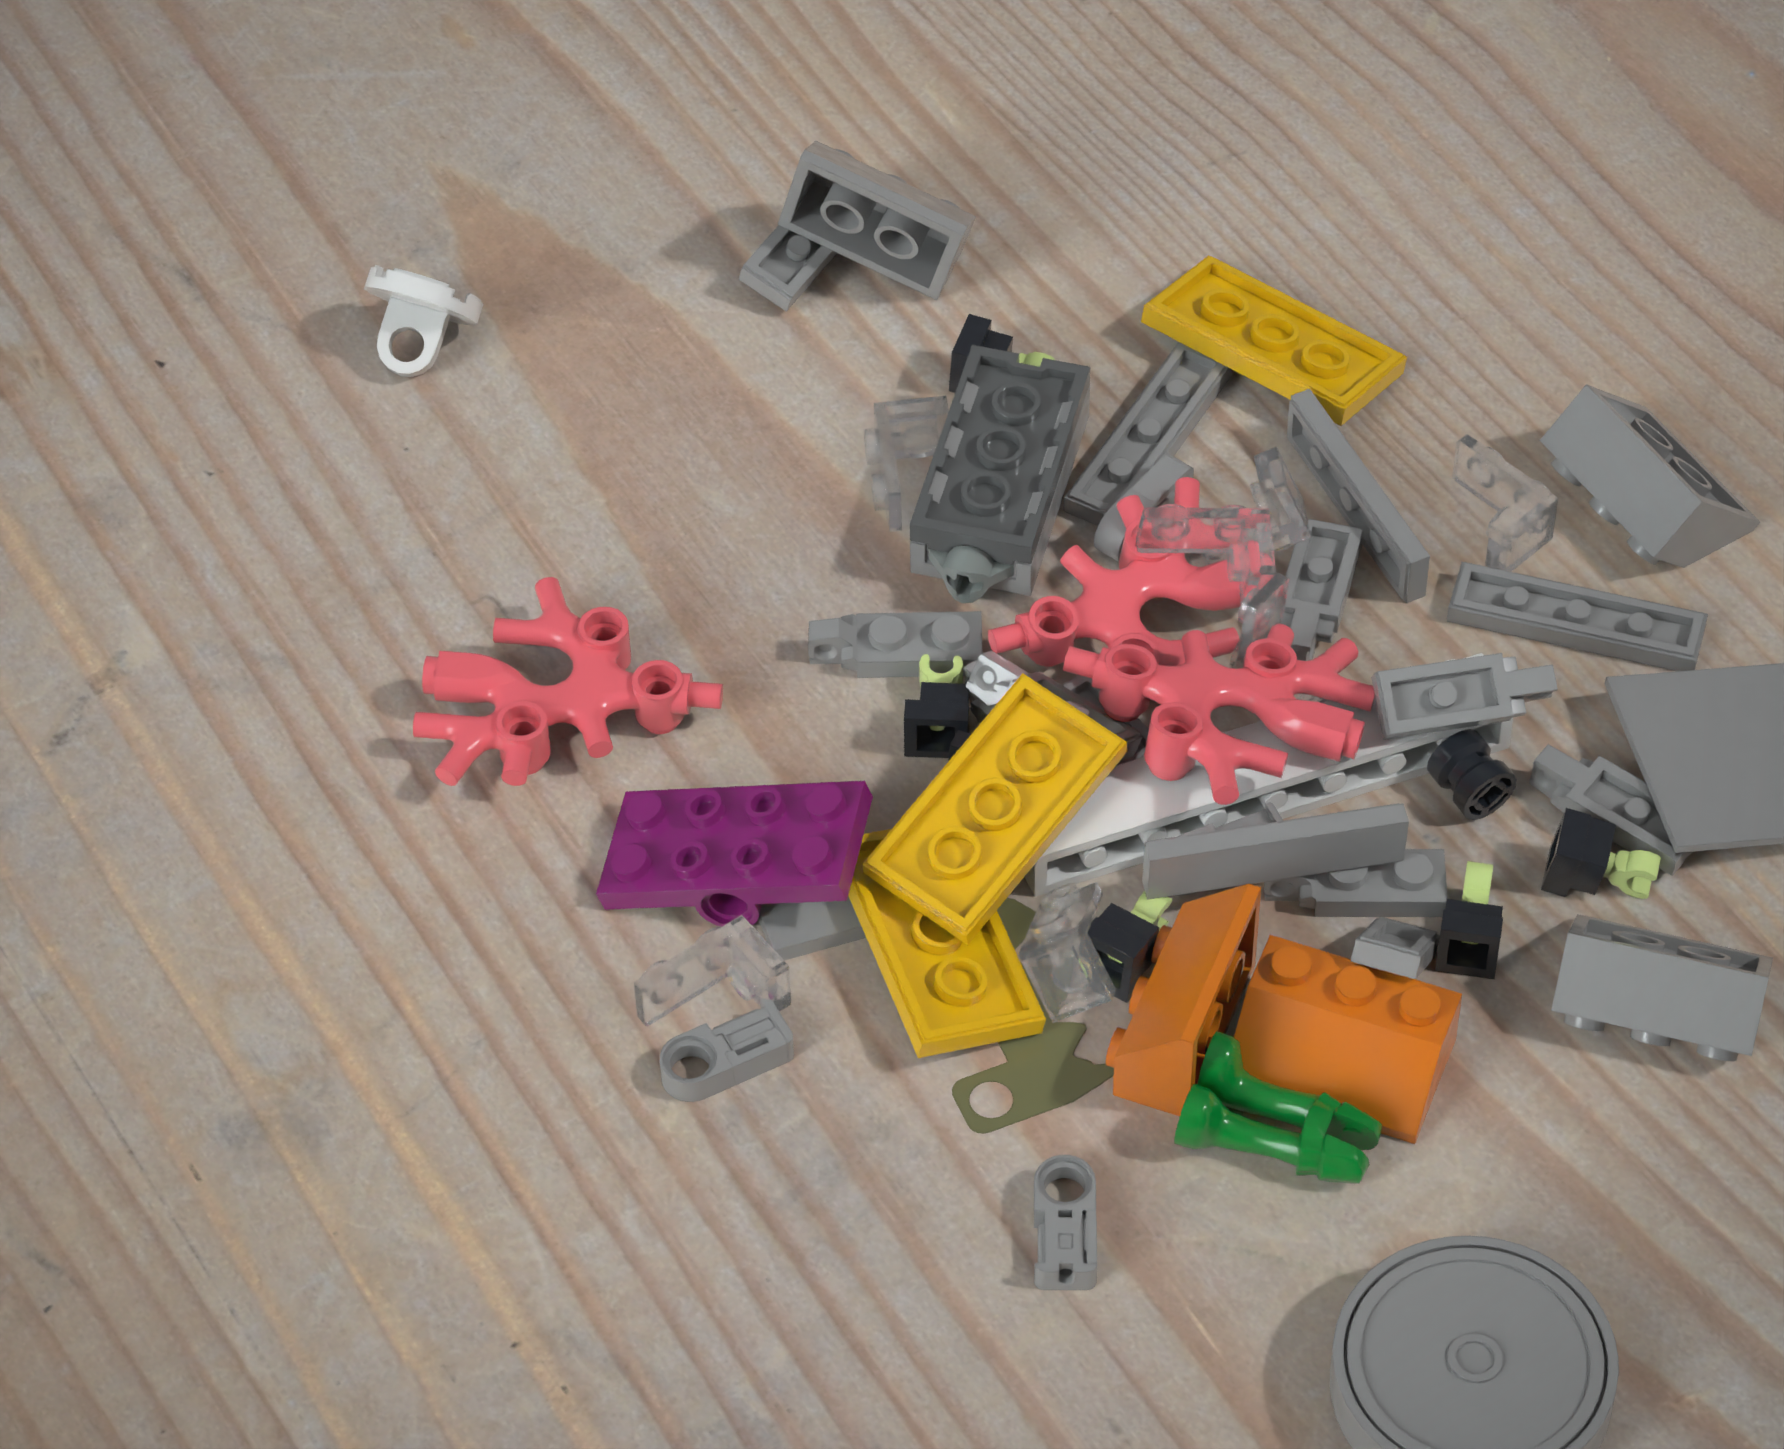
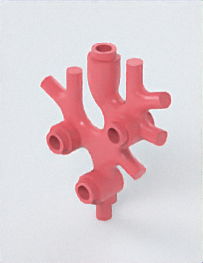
(1114, 598)
(1264, 686)
(525, 710)

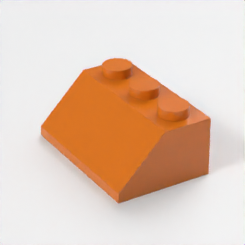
(1188, 998)
(1348, 1032)

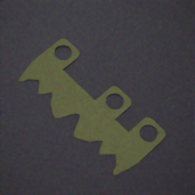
(1039, 1066)

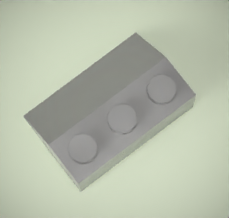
(875, 219)
(1644, 479)
(1661, 987)

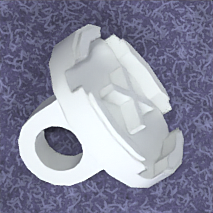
(418, 306)

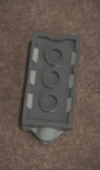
(999, 473)

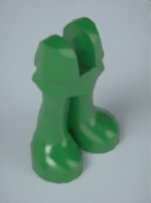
(1329, 1134)

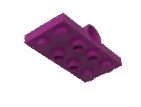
(735, 847)

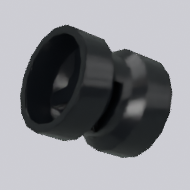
(1473, 776)

